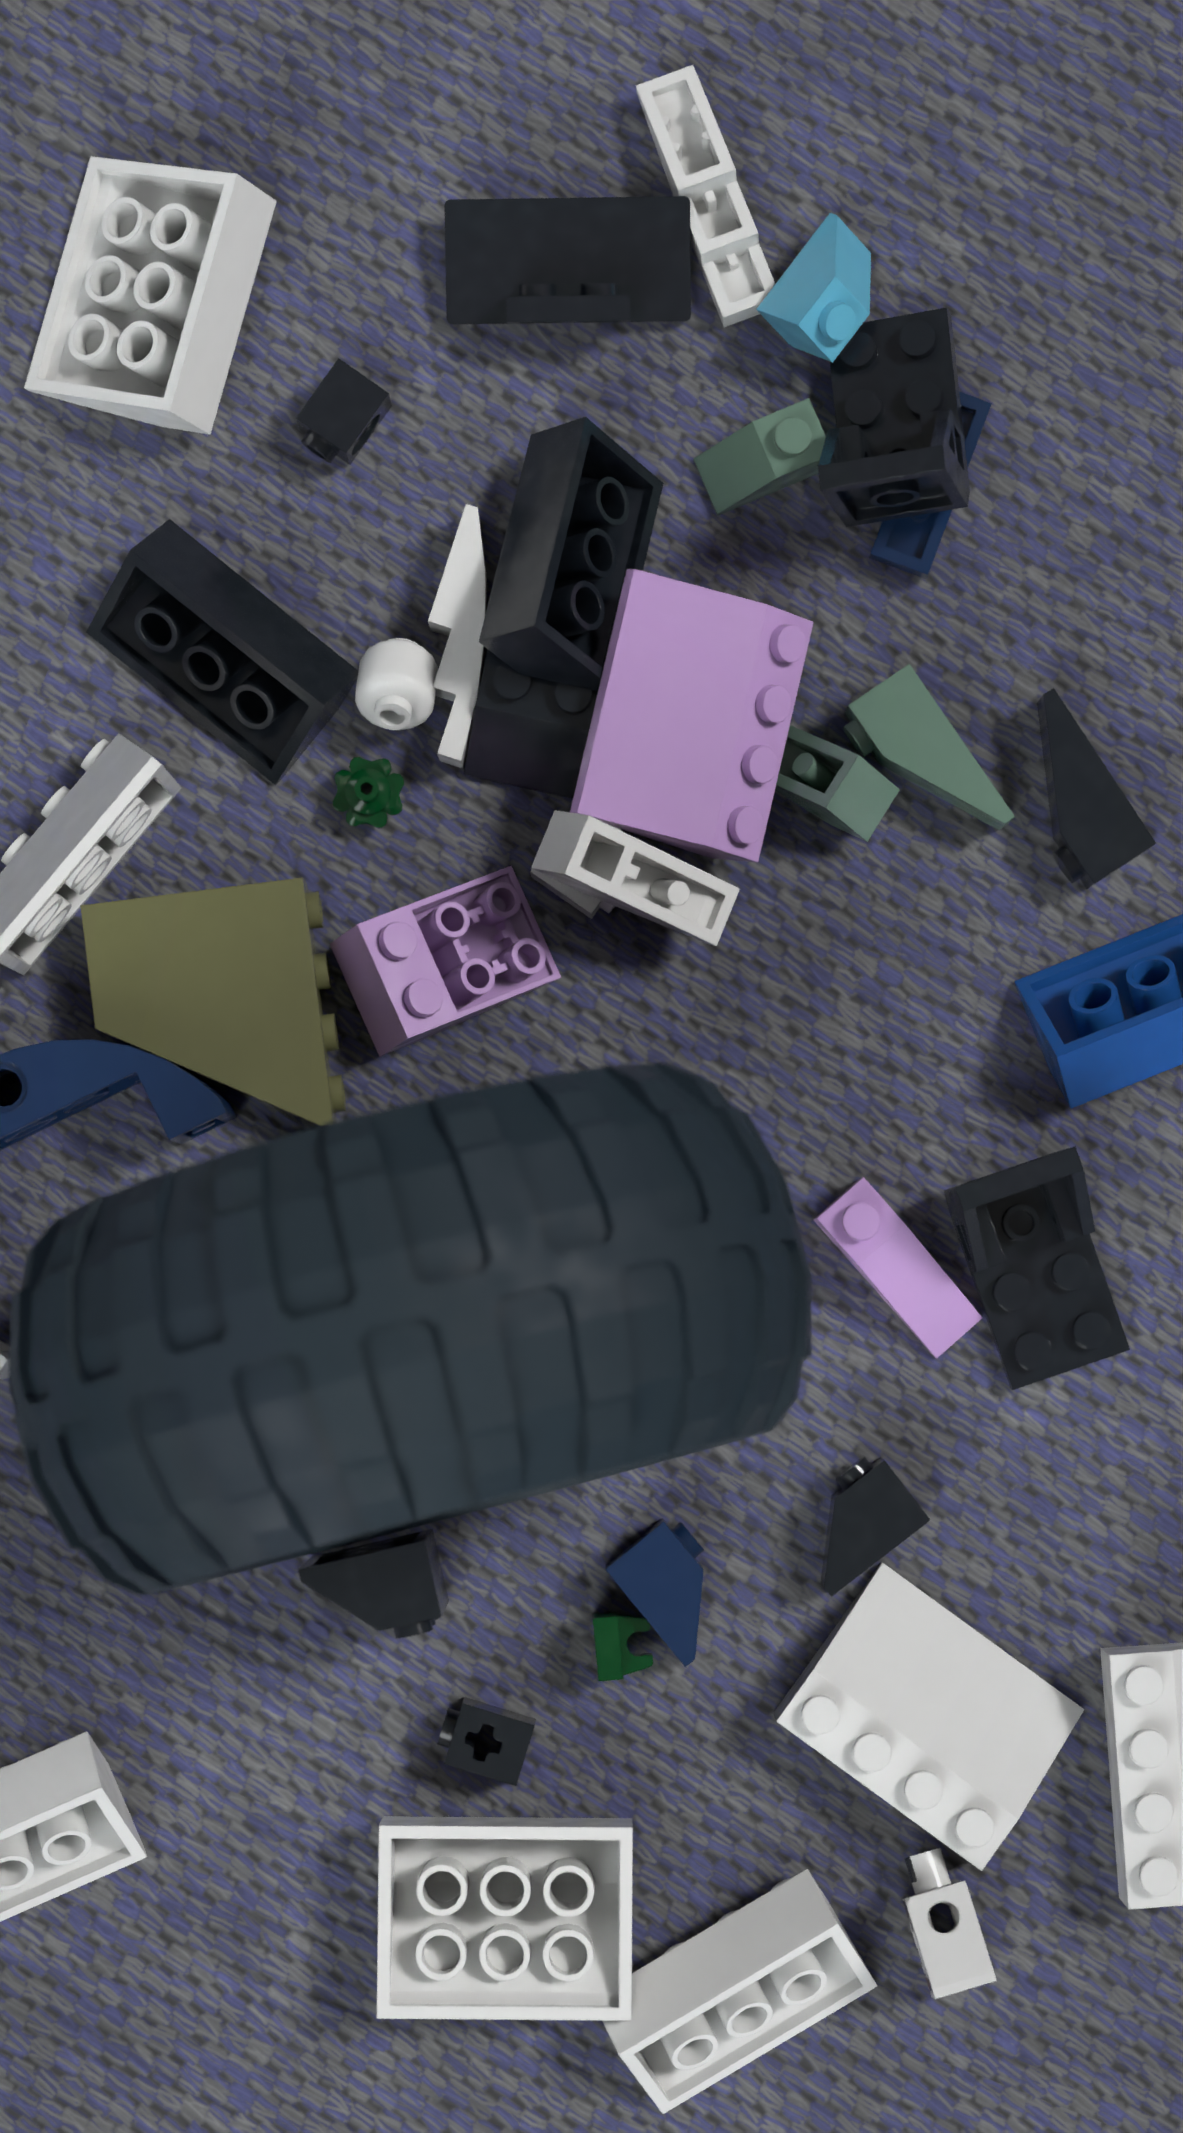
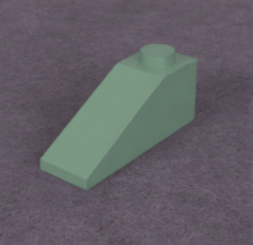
(916, 740)

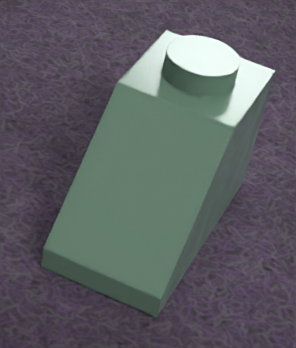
(762, 457)
(834, 784)

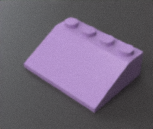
(692, 716)

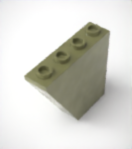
(222, 988)

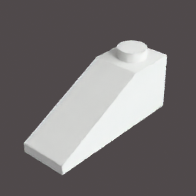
(634, 876)

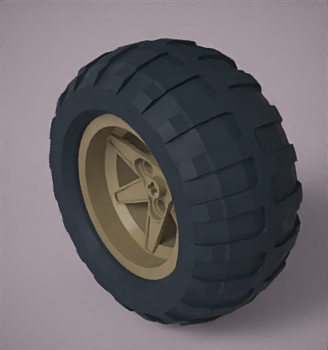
(406, 1321)

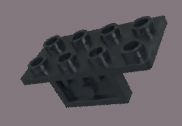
(568, 260)

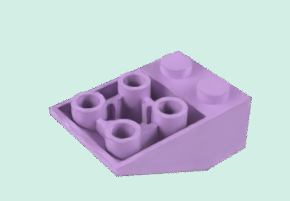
(444, 959)

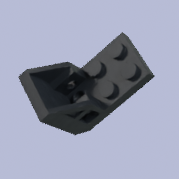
(896, 422)
(1037, 1267)

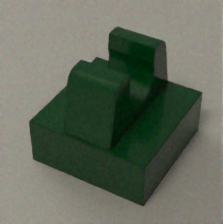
(611, 1638)

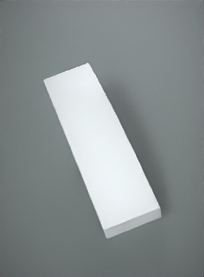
(703, 171)
(460, 615)

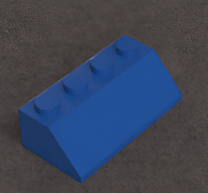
(1110, 1012)

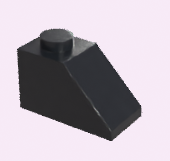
(866, 1521)

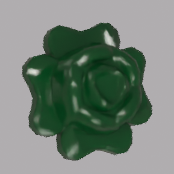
(368, 792)

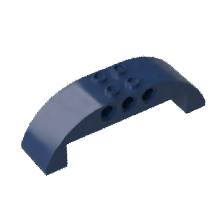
(76, 1074)

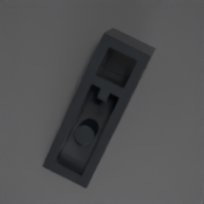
(1087, 808)

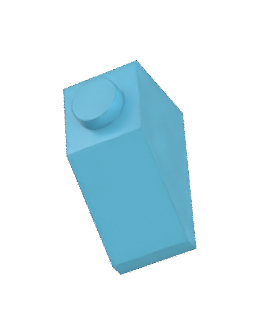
(822, 292)

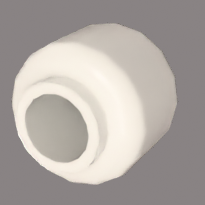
(396, 684)

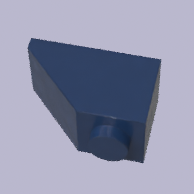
(664, 1584)

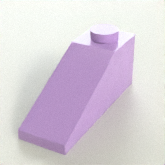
(898, 1267)

